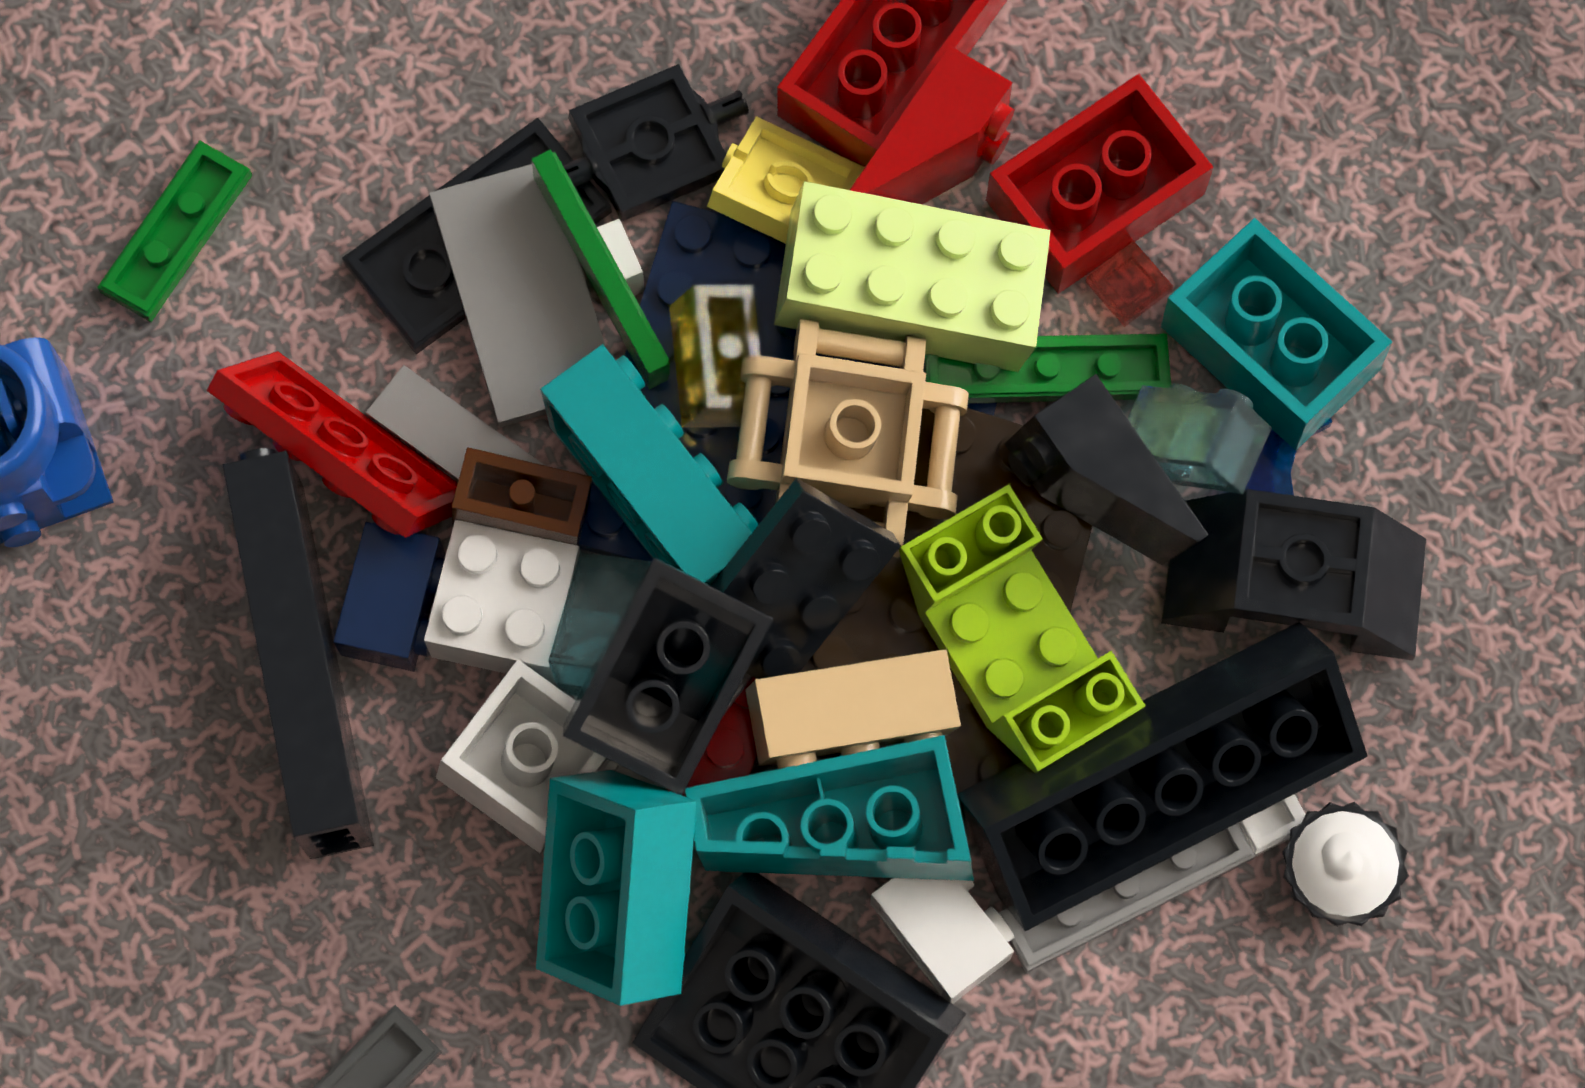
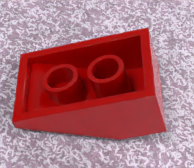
(942, 133)

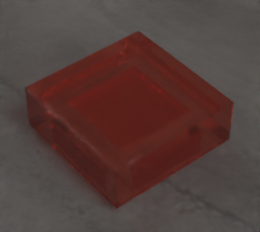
(1129, 283)

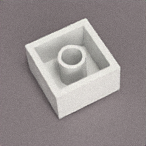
(500, 598)
(513, 751)

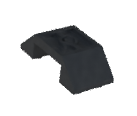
(1300, 563)

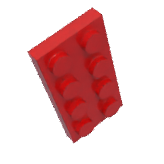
(337, 442)

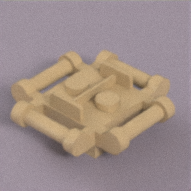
(852, 425)

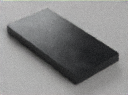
(407, 261)

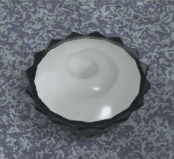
(1345, 864)

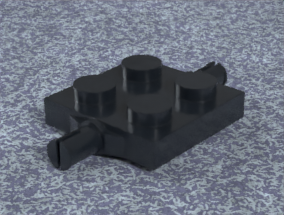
(651, 141)

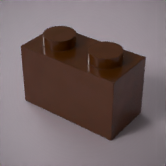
(521, 496)

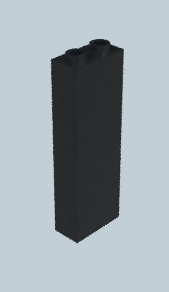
(297, 654)

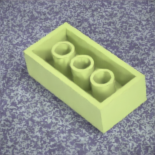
(914, 272)

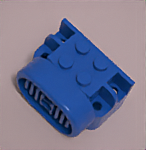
(45, 445)

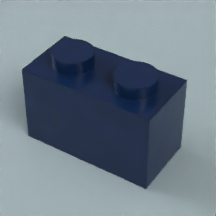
(390, 598)

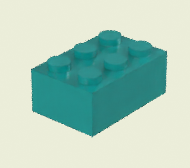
(1275, 333)
(615, 886)

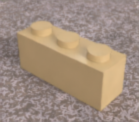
(852, 708)

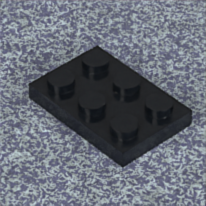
(806, 572)

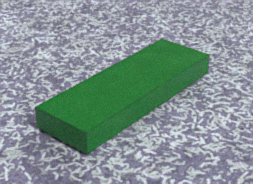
(175, 231)

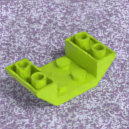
(1013, 633)

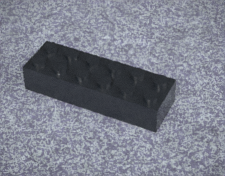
(1165, 776)

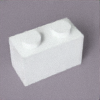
(945, 931)

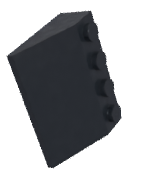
(793, 1004)

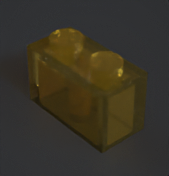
(711, 337)

